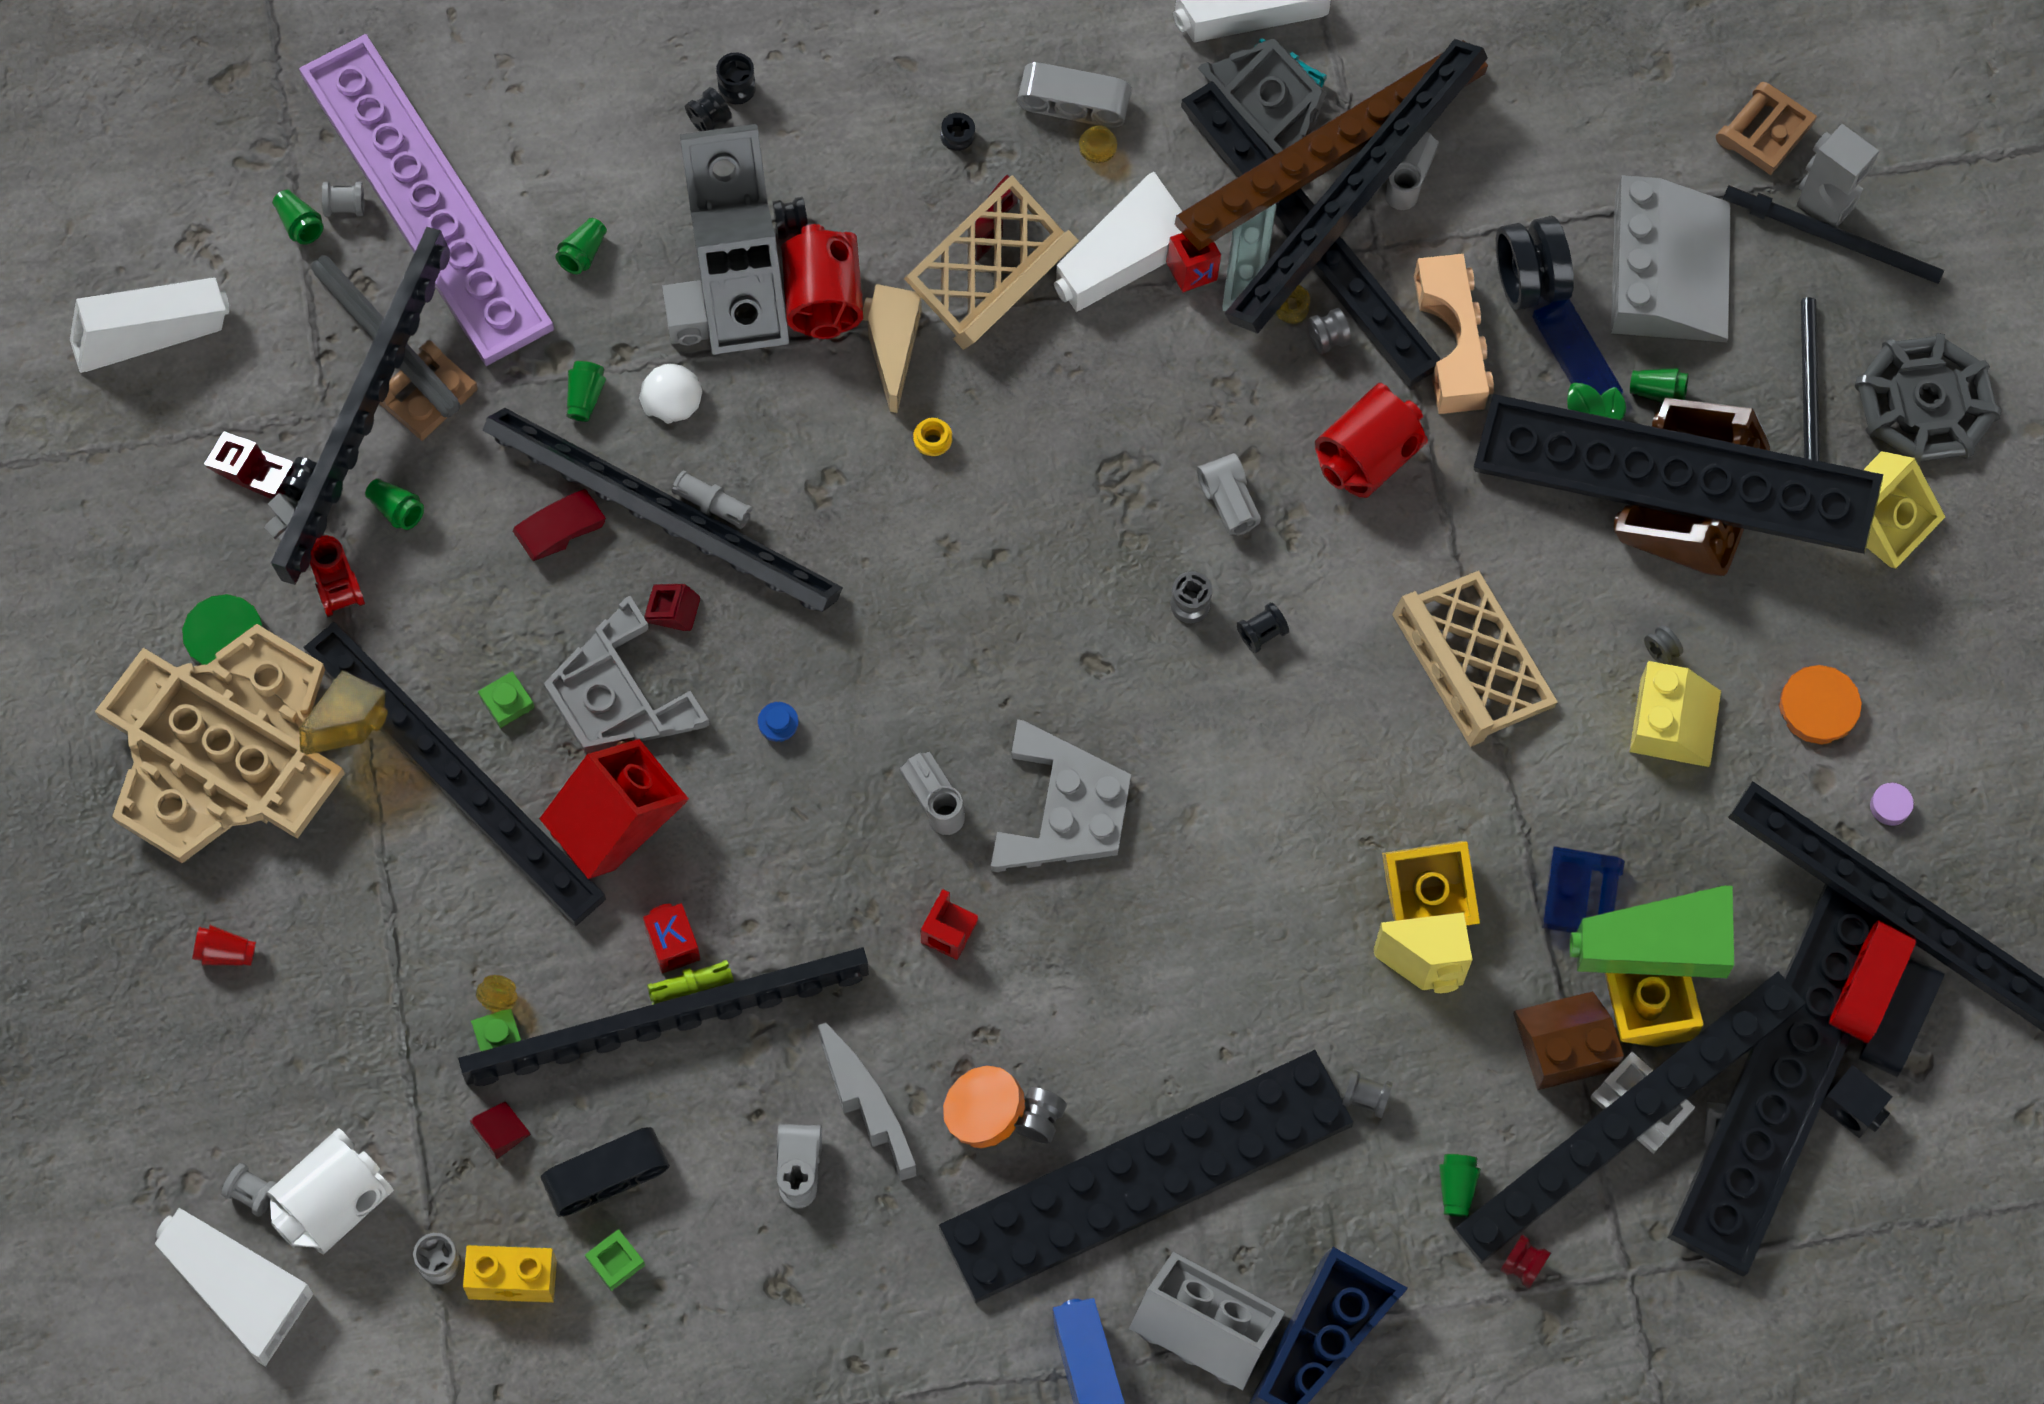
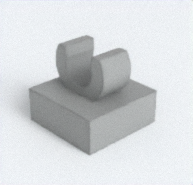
(284, 508)

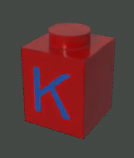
(1190, 266)
(671, 937)

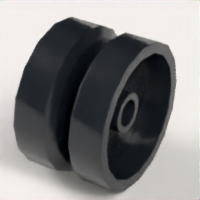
(1534, 263)

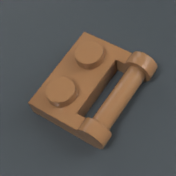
(1775, 135)
(416, 410)

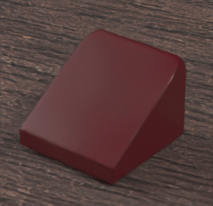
(672, 606)
(499, 1129)

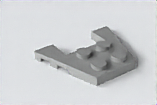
(603, 699)
(1081, 806)

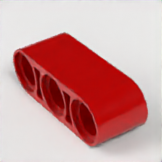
(1872, 981)

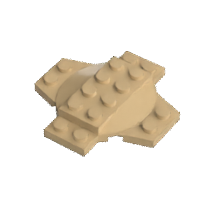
(218, 743)

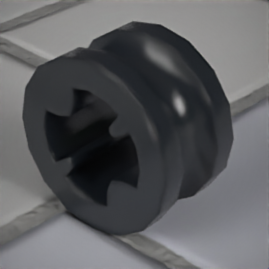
(957, 143)

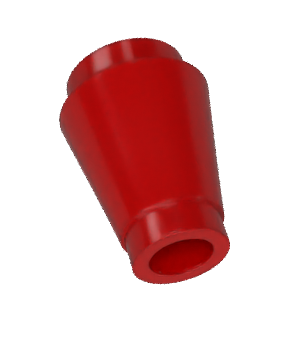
(221, 947)

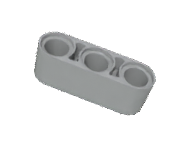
(1074, 94)

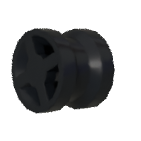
(708, 110)
(789, 217)
(297, 482)

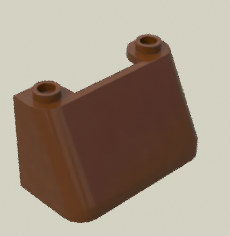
(1685, 540)

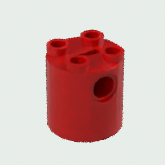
(822, 282)
(1370, 442)

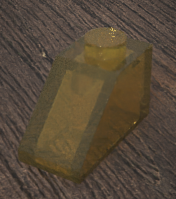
(343, 715)

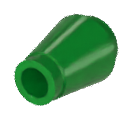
(299, 219)
(580, 247)
(1659, 384)
(584, 389)
(395, 504)
(1458, 1183)

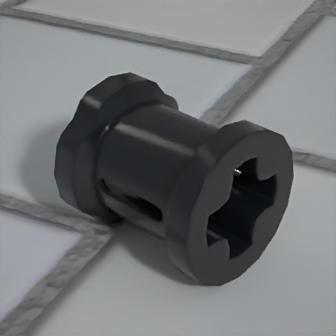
(1263, 627)

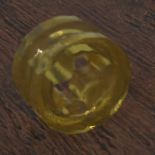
(1295, 316)

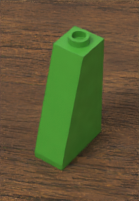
(1665, 937)

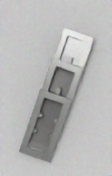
(860, 1091)

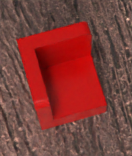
(948, 926)

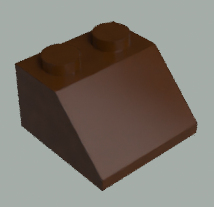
(1568, 1040)

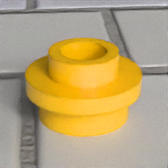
(929, 427)

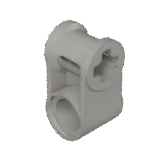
(798, 1158)

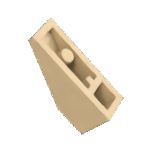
(892, 330)

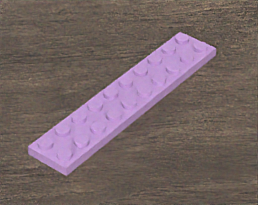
(423, 192)

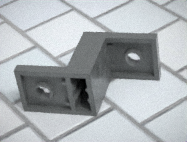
(734, 239)

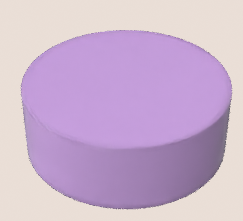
(1891, 804)

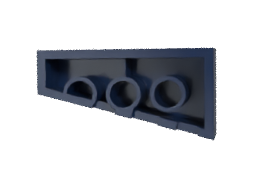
(1327, 1326)

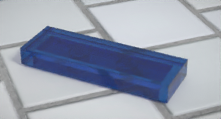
(1574, 346)

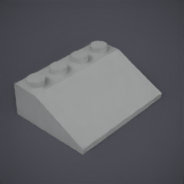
(1670, 261)

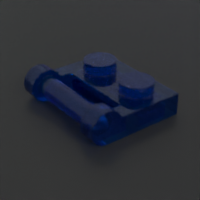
(1570, 887)

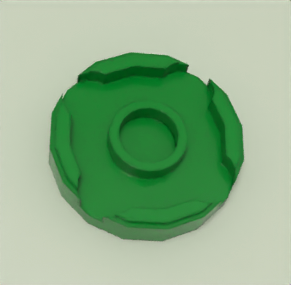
(216, 624)

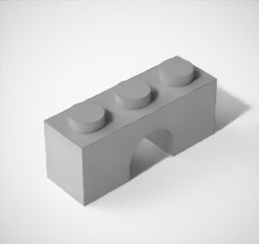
(1834, 173)

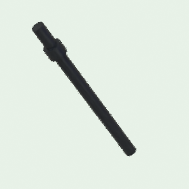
(1763, 206)
(1810, 379)

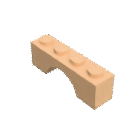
(1445, 291)

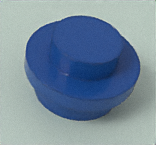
(778, 721)

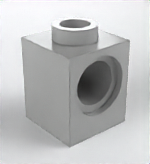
(685, 312)

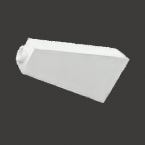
(1223, 18)
(1121, 247)
(144, 320)
(238, 1285)

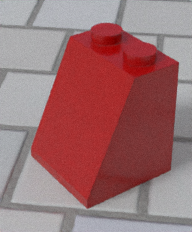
(612, 806)

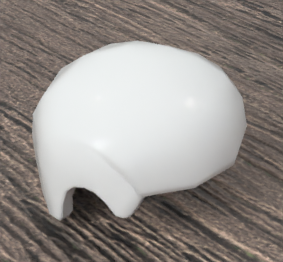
(670, 393)

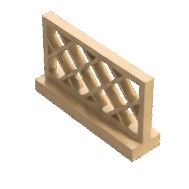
(1018, 281)
(1449, 676)

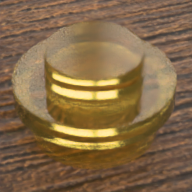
(1098, 144)
(497, 993)

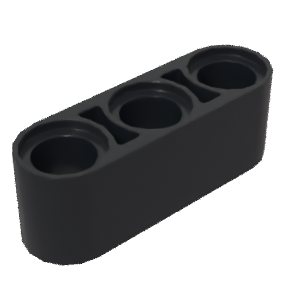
(1903, 1018)
(604, 1171)

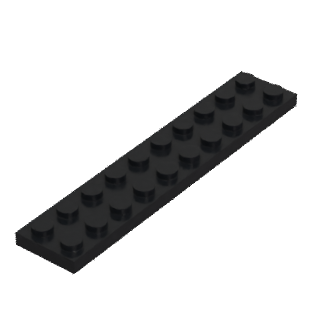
(1679, 473)
(1774, 1098)
(1145, 1176)

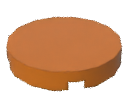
(1820, 704)
(983, 1106)

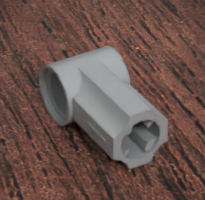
(1411, 172)
(1226, 485)
(933, 792)

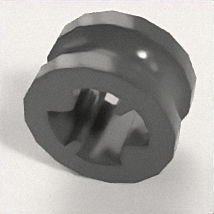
(1663, 645)

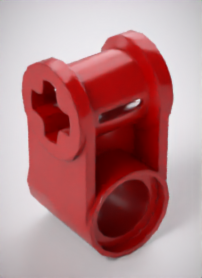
(335, 581)

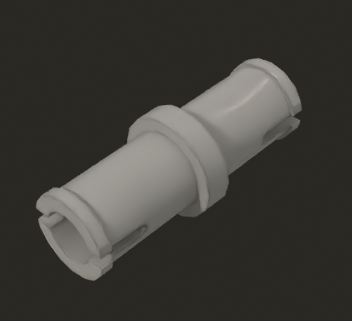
(712, 499)

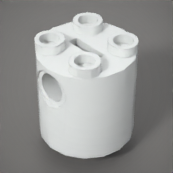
(326, 1194)

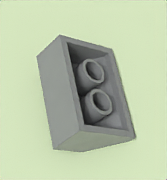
(1206, 1320)

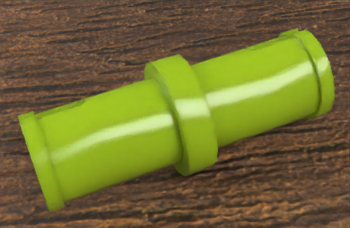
(691, 982)

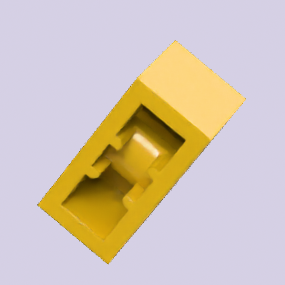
(510, 1273)

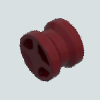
(1525, 1261)

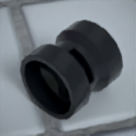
(736, 78)

